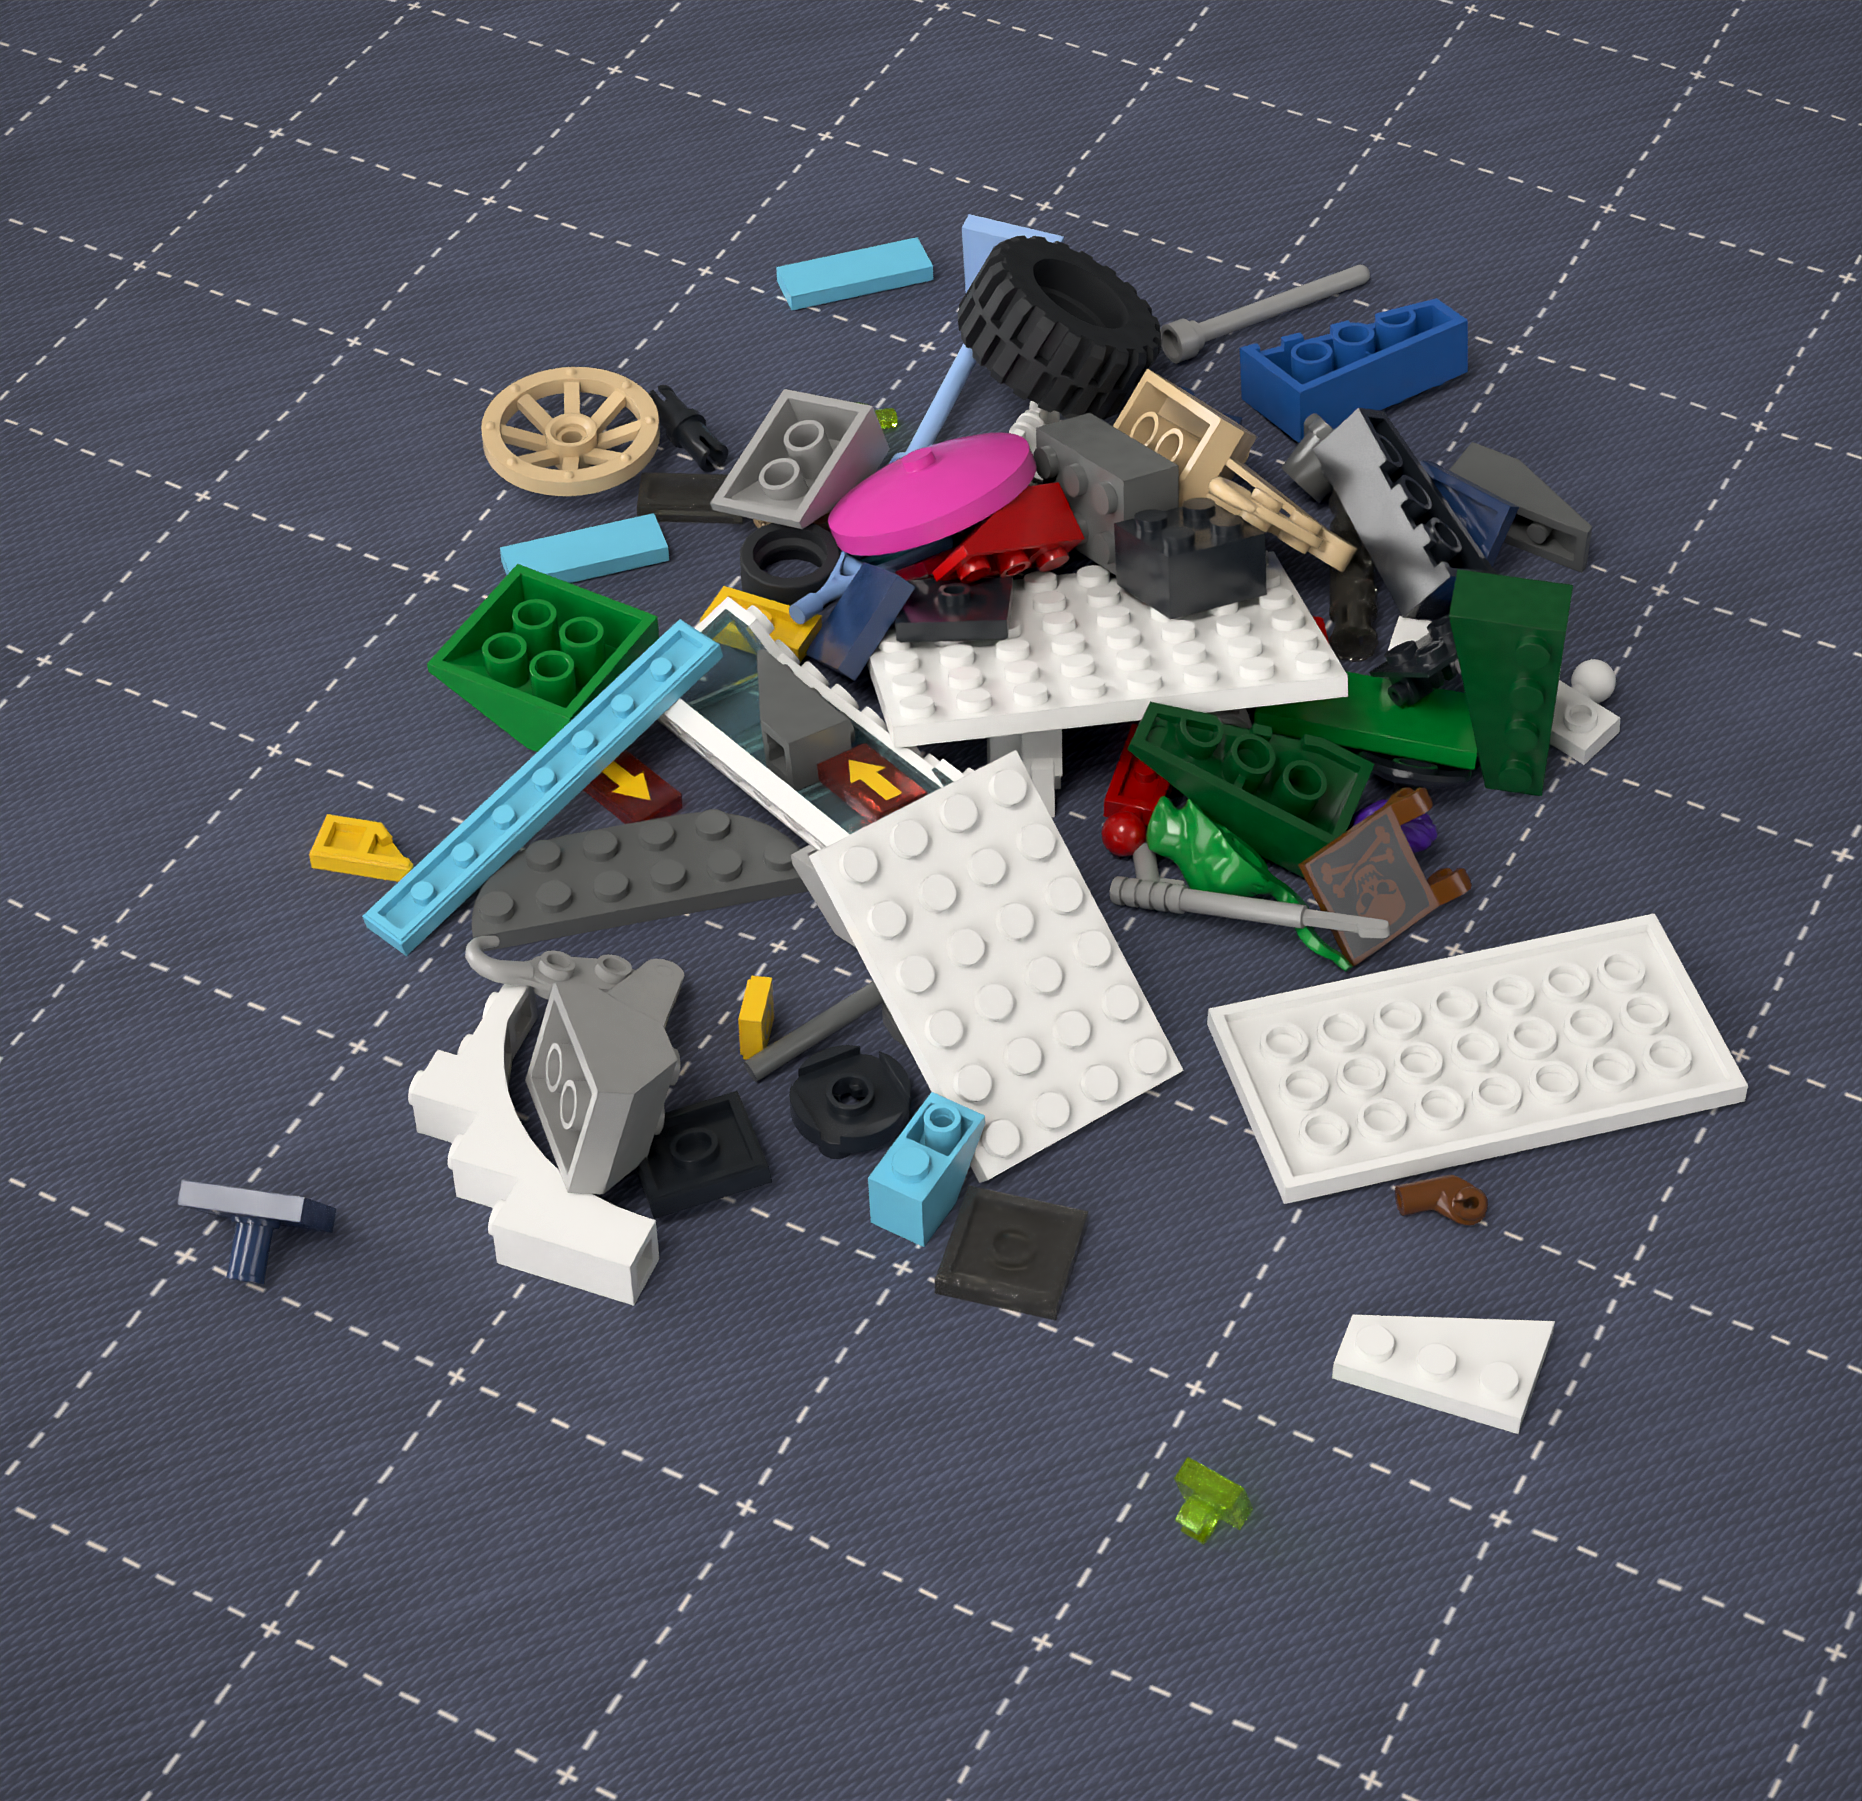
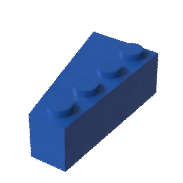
(1355, 366)

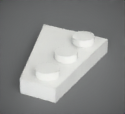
(1448, 1364)

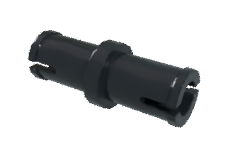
(688, 429)

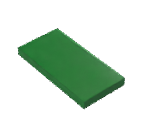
(1429, 731)

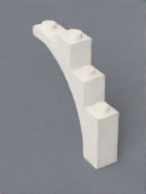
(496, 1164)

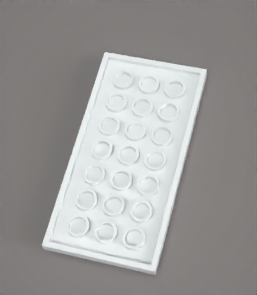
(1473, 1057)

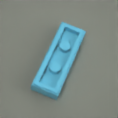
(854, 273)
(592, 550)

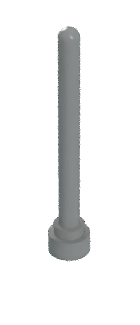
(1185, 338)

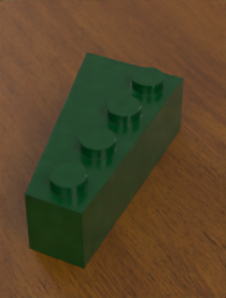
(1510, 664)

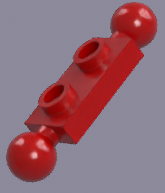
(1131, 802)

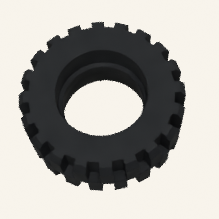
(1058, 327)

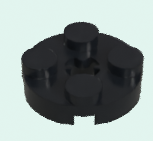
(855, 1127)

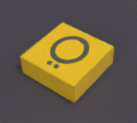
(756, 1016)

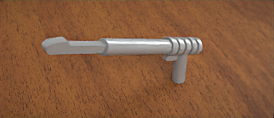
(1172, 895)

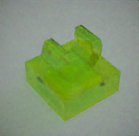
(1208, 1500)

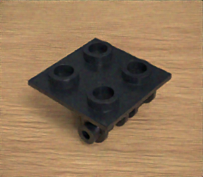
(1420, 665)

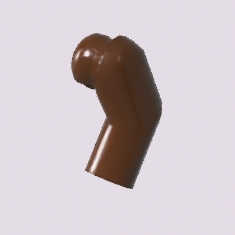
(1445, 1195)

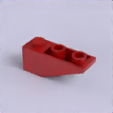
(1024, 534)

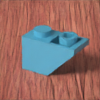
(924, 1169)

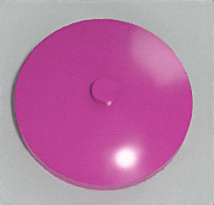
(932, 493)

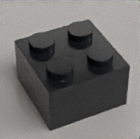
(1190, 558)

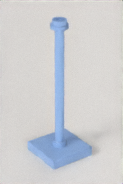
(978, 240)

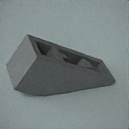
(1543, 521)

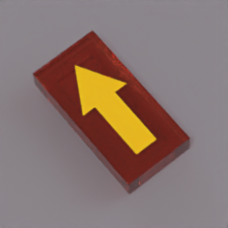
(868, 782)
(634, 791)

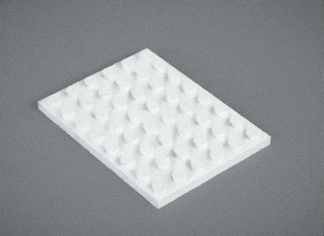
(1098, 656)

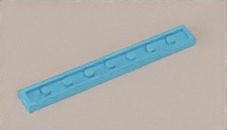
(542, 787)

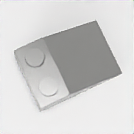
(803, 460)

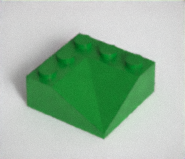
(541, 653)

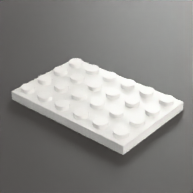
(997, 962)

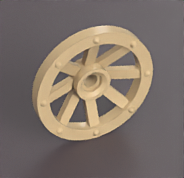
(570, 439)

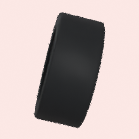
(778, 543)

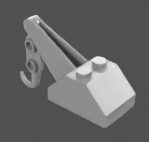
(597, 1057)

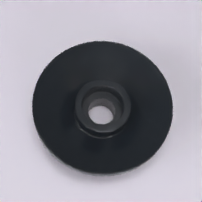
(1415, 773)

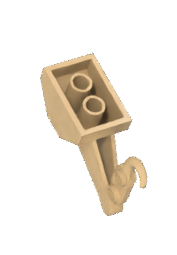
(1209, 454)

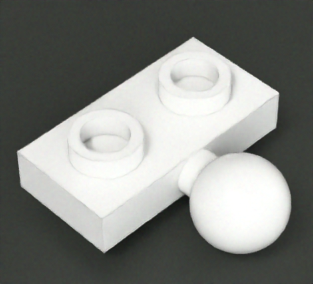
(1579, 722)

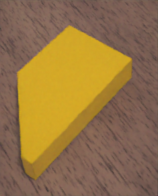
(358, 849)

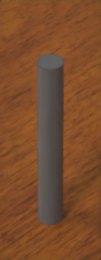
(813, 1032)

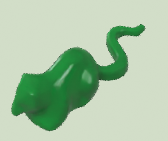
(1222, 863)

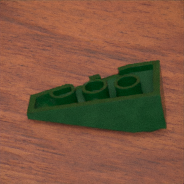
(1263, 787)

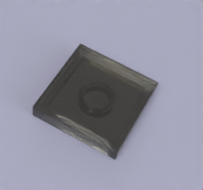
(1011, 1252)

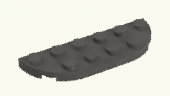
(634, 876)

